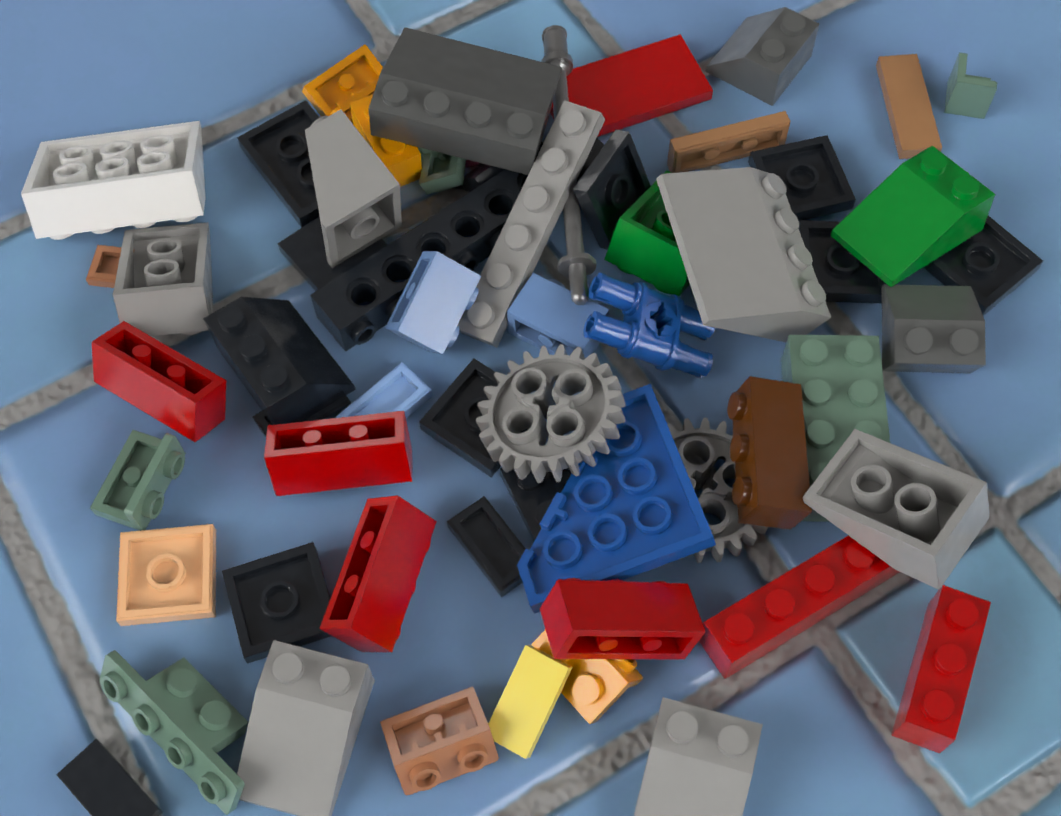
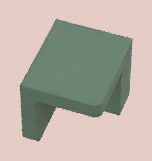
(968, 93)

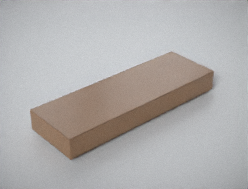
(907, 104)
(727, 142)

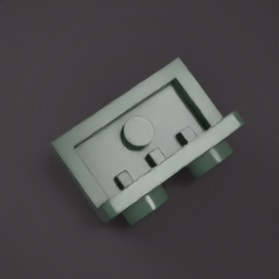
(139, 480)

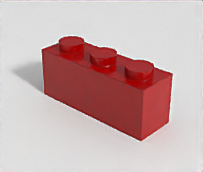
(159, 381)
(339, 453)
(379, 575)
(621, 620)
(941, 669)

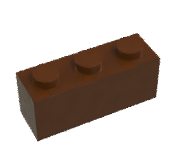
(769, 453)

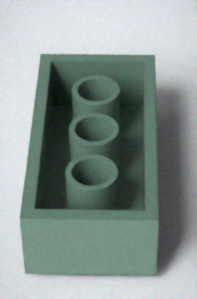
(839, 393)

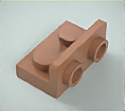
(439, 741)

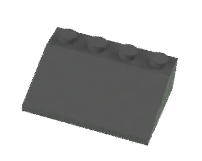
(464, 100)

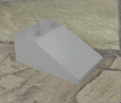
(165, 280)
(901, 506)
(302, 729)
(698, 763)

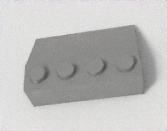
(744, 252)

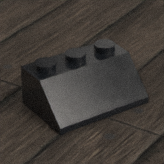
(277, 358)

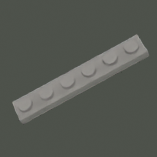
(531, 220)

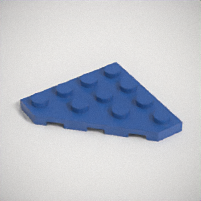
(623, 512)

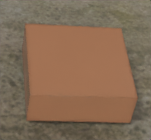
(104, 266)

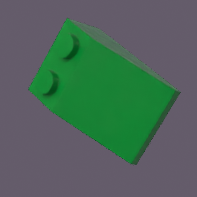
(915, 216)
(647, 246)

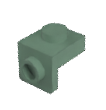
(440, 171)

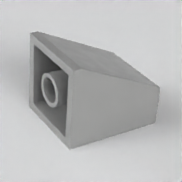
(352, 188)

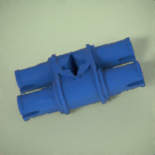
(648, 326)

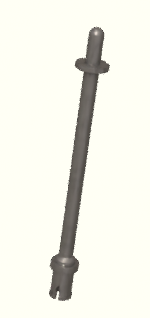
(576, 263)

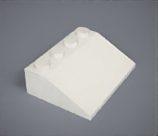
(116, 181)

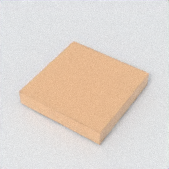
(167, 575)

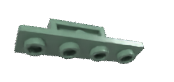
(184, 719)

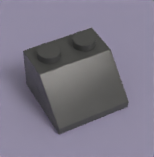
(766, 53)
(932, 329)

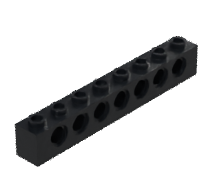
(374, 278)

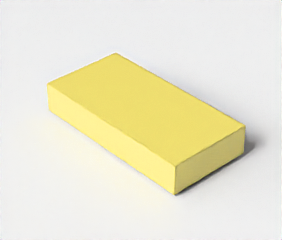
(528, 701)

